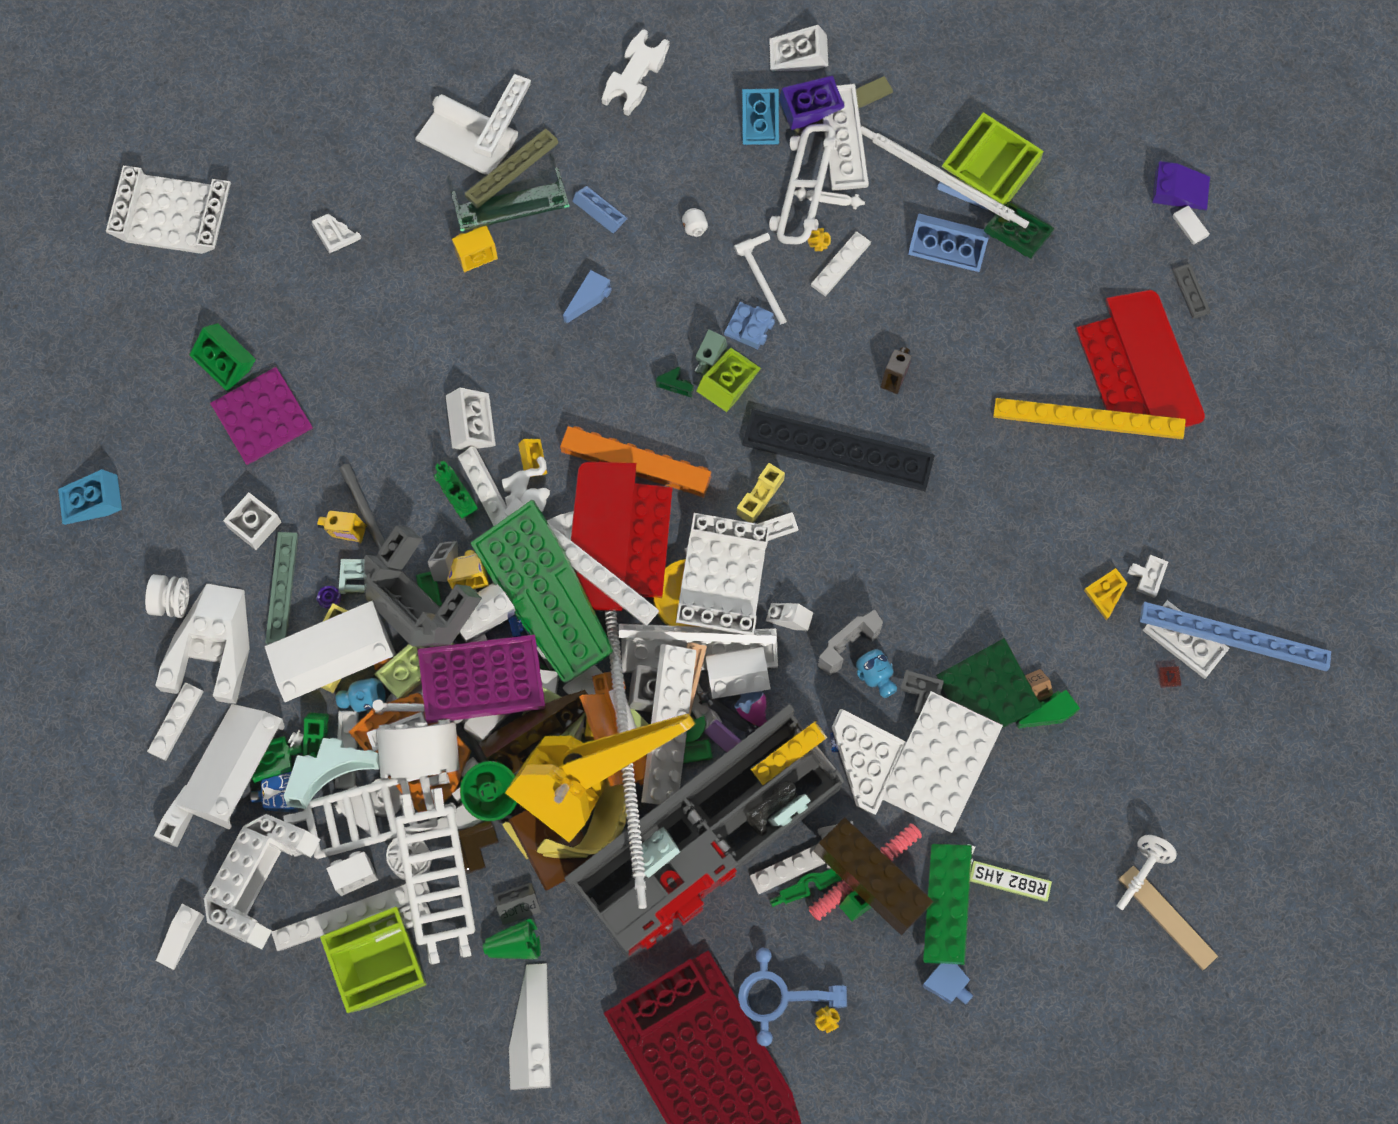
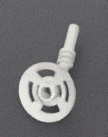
(1153, 856)

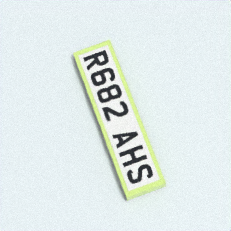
(1010, 881)

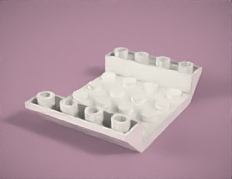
(167, 211)
(722, 574)

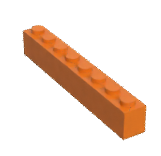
(649, 465)

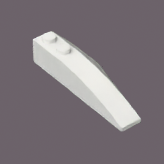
(530, 1035)

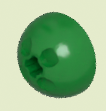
(493, 781)

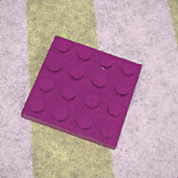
(261, 415)

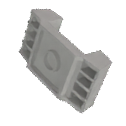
(869, 625)

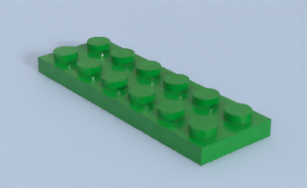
(949, 912)

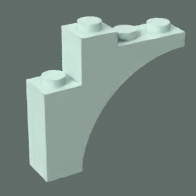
(332, 761)

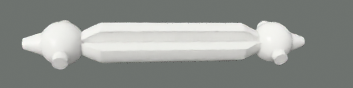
(832, 198)

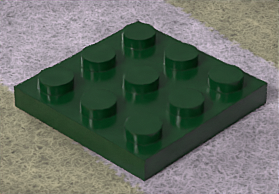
(1022, 239)

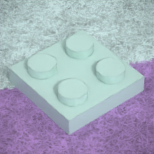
(784, 815)
(658, 851)

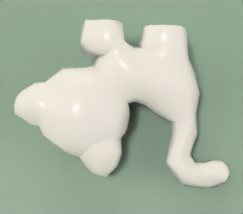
(518, 484)

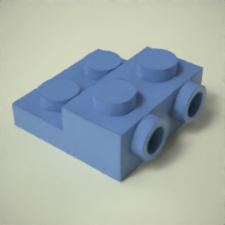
(750, 325)

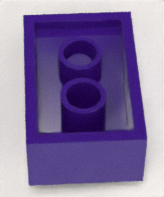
(810, 101)
(1180, 186)

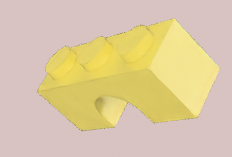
(755, 502)

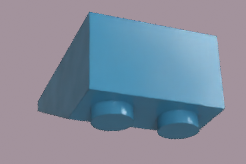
(760, 116)
(90, 497)

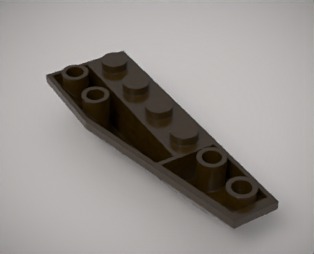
(520, 737)

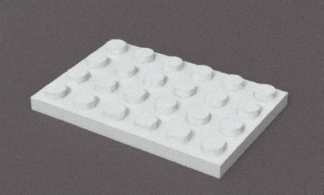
(941, 762)

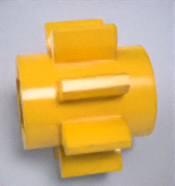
(819, 239)
(827, 1019)

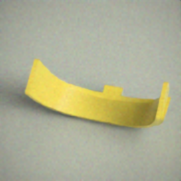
(605, 827)

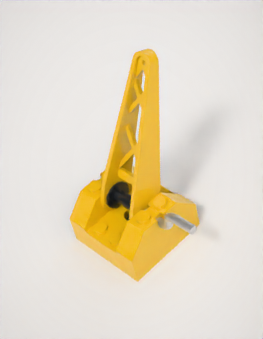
(568, 776)

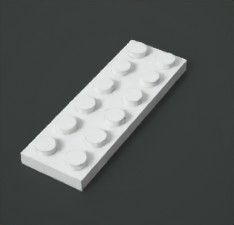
(847, 162)

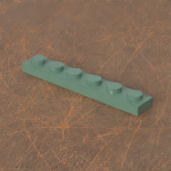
(281, 587)

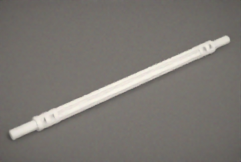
(944, 177)

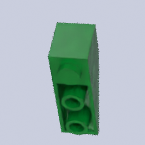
(1053, 712)

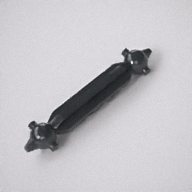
(726, 713)

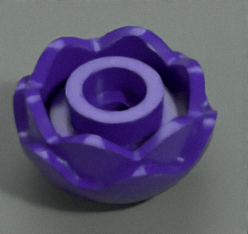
(324, 593)

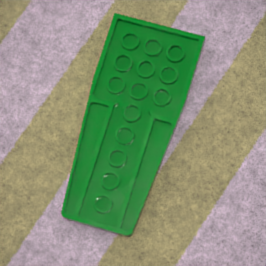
(544, 589)

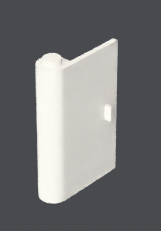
(455, 131)

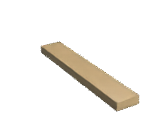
(1171, 921)

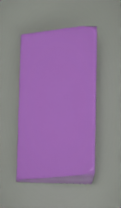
(722, 735)

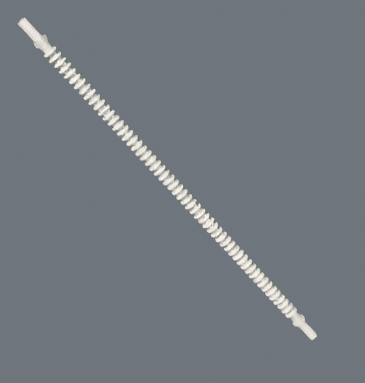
(629, 785)

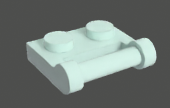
(351, 570)

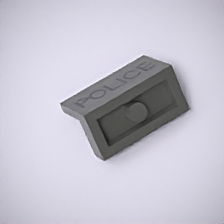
(516, 903)

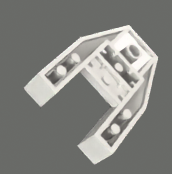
(211, 632)

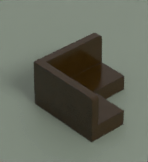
(474, 839)

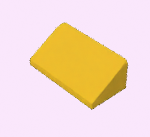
(530, 450)

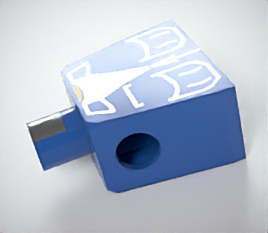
(272, 794)

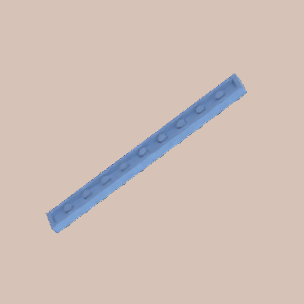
(1235, 636)

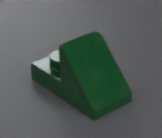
(670, 382)

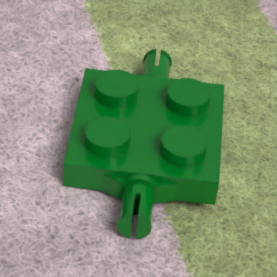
(276, 759)

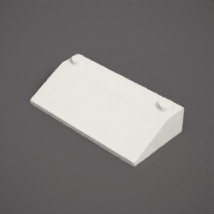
(329, 651)
(229, 764)

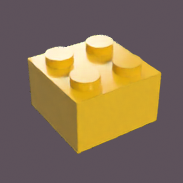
(474, 248)

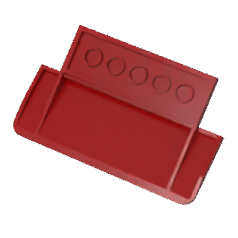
(1140, 360)
(621, 528)

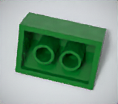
(221, 356)

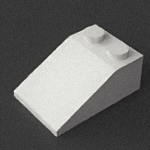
(799, 50)

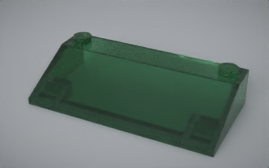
(512, 205)

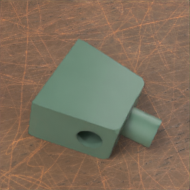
(713, 345)

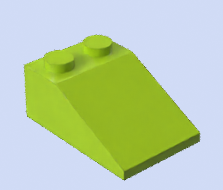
(728, 379)

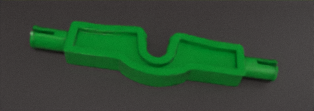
(801, 889)

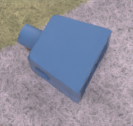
(948, 983)

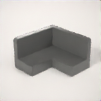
(922, 686)

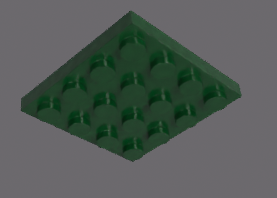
(991, 685)

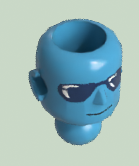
(876, 671)
(361, 695)

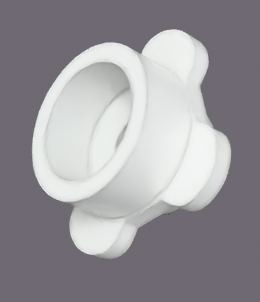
(295, 739)

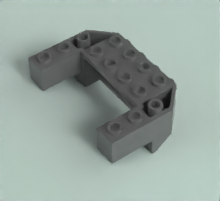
(405, 603)

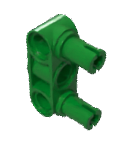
(449, 482)

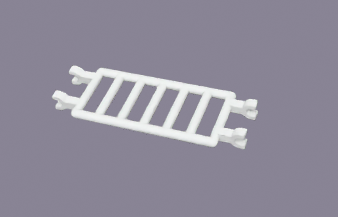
(365, 790)
(459, 870)

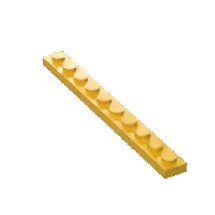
(1089, 418)

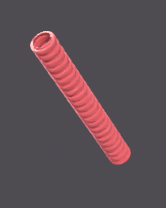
(839, 893)

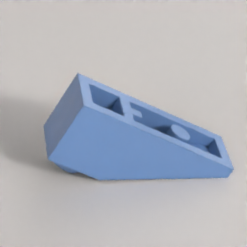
(589, 294)

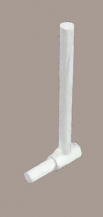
(745, 249)
(379, 707)

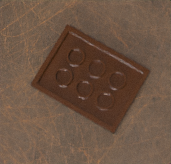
(531, 834)

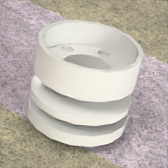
(167, 596)
(395, 861)

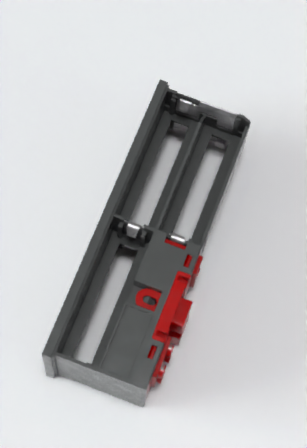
(705, 855)

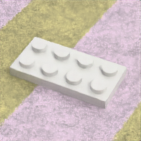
(1195, 652)

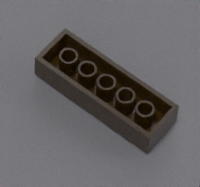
(873, 876)

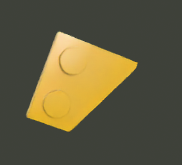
(1106, 592)

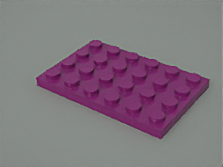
(481, 679)

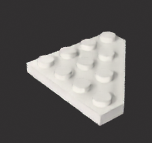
(867, 757)

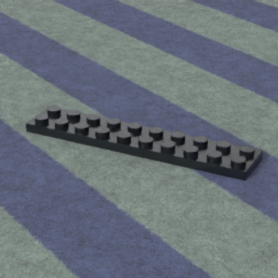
(838, 450)

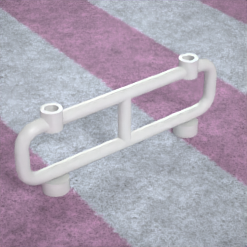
(798, 144)

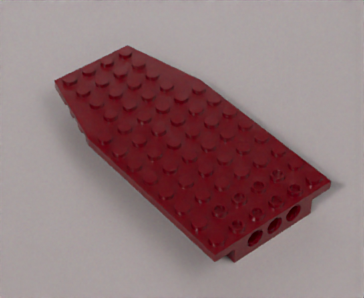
(700, 1051)

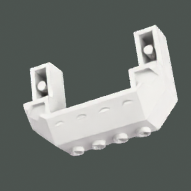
(247, 870)

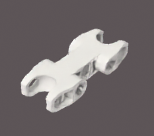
(641, 61)

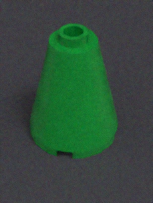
(514, 942)

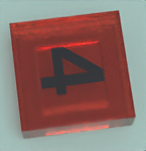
(1169, 677)

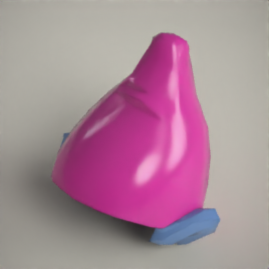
(752, 707)

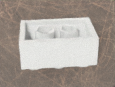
(470, 419)
(489, 613)
(737, 672)

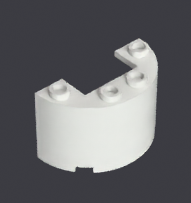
(417, 749)

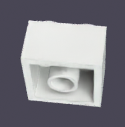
(252, 521)
(352, 873)

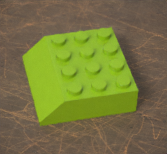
(993, 159)
(372, 970)

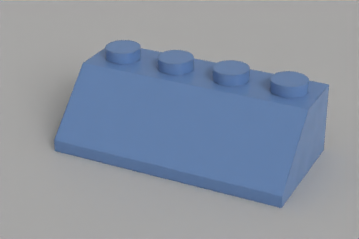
(948, 242)

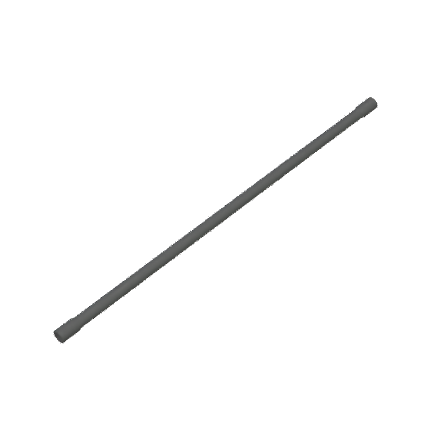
(350, 479)

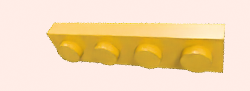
(789, 753)

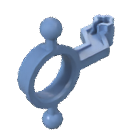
(836, 996)

